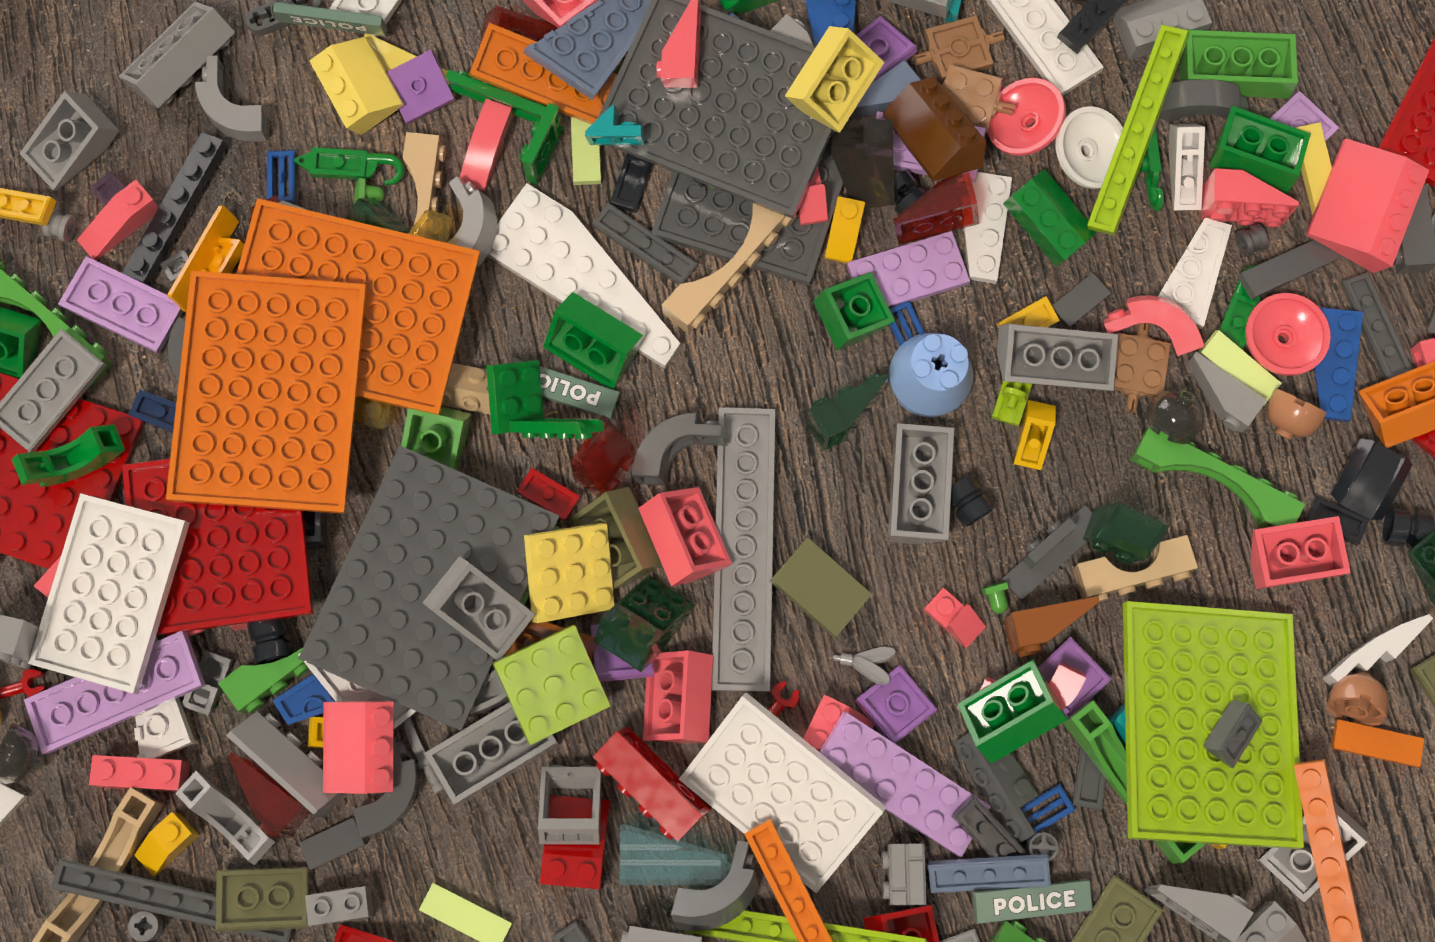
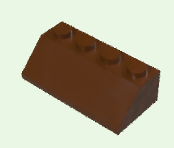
(936, 130)

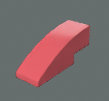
(486, 144)

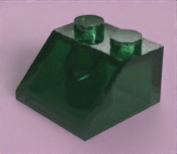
(1124, 532)

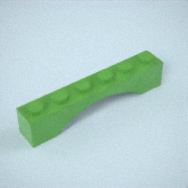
(14, 294)
(1263, 501)
(253, 683)
(1104, 748)

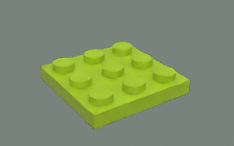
(551, 684)

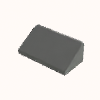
(1233, 733)

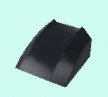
(1370, 479)

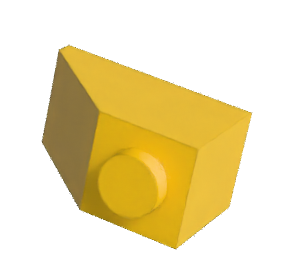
(844, 230)
(1035, 434)
(165, 843)

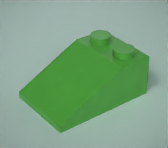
(437, 436)

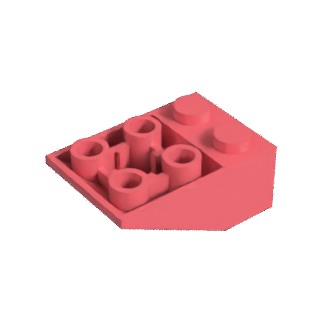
(1244, 200)

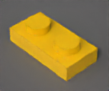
(1036, 314)

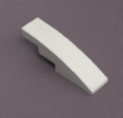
(1385, 646)

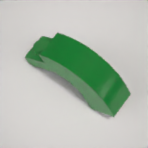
(70, 461)

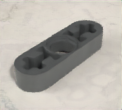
(268, 26)

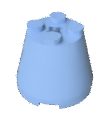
(922, 387)

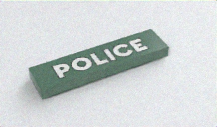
(330, 19)
(577, 393)
(1032, 901)

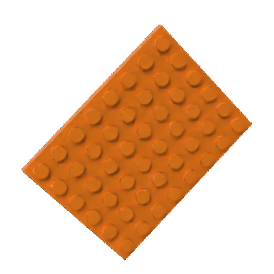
(412, 295)
(267, 392)

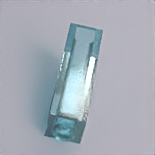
(658, 861)

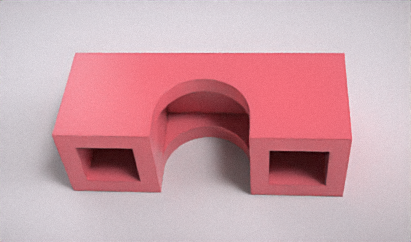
(138, 773)

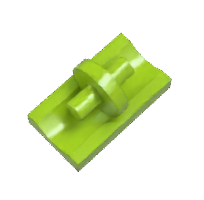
(1011, 402)

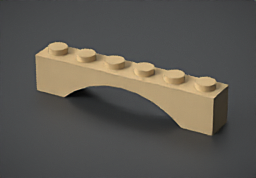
(422, 159)
(693, 300)
(120, 842)

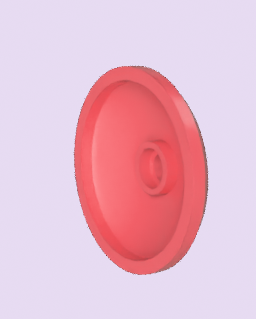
(1035, 102)
(1299, 323)

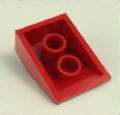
(575, 863)

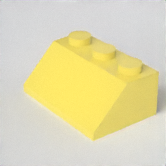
(834, 78)
(356, 84)

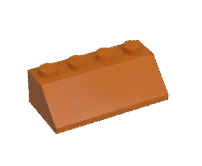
(1402, 405)

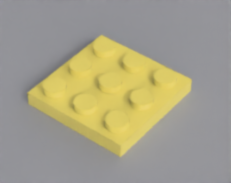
(569, 572)

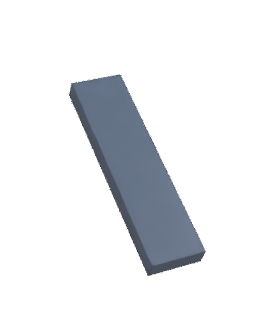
(989, 873)

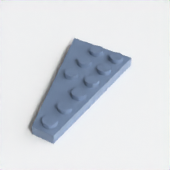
(590, 44)

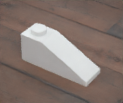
(1186, 165)

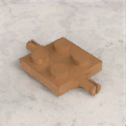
(958, 44)
(976, 95)
(1140, 366)

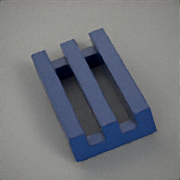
(292, 175)
(897, 309)
(1064, 799)

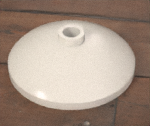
(1097, 135)

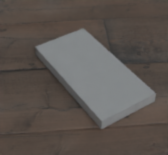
(48, 390)

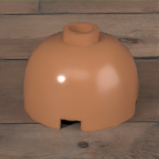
(1293, 415)
(1359, 698)

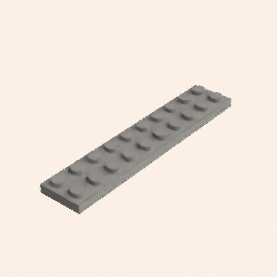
(746, 529)

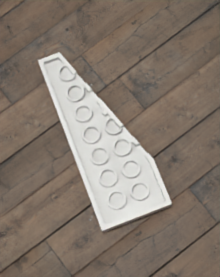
(560, 257)

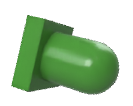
(367, 191)
(997, 596)

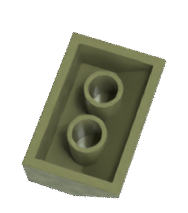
(629, 541)

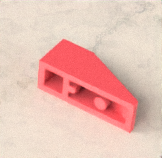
(681, 53)
(118, 220)

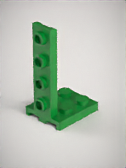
(545, 119)
(518, 405)

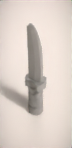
(419, 752)

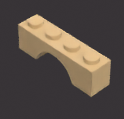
(1169, 560)

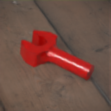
(24, 685)
(780, 703)

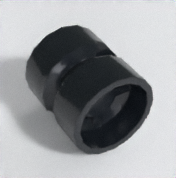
(902, 183)
(970, 503)
(1403, 529)
(269, 641)

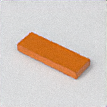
(1377, 743)

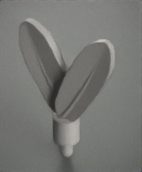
(865, 663)

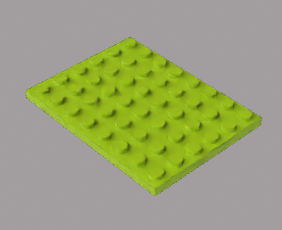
(1178, 682)

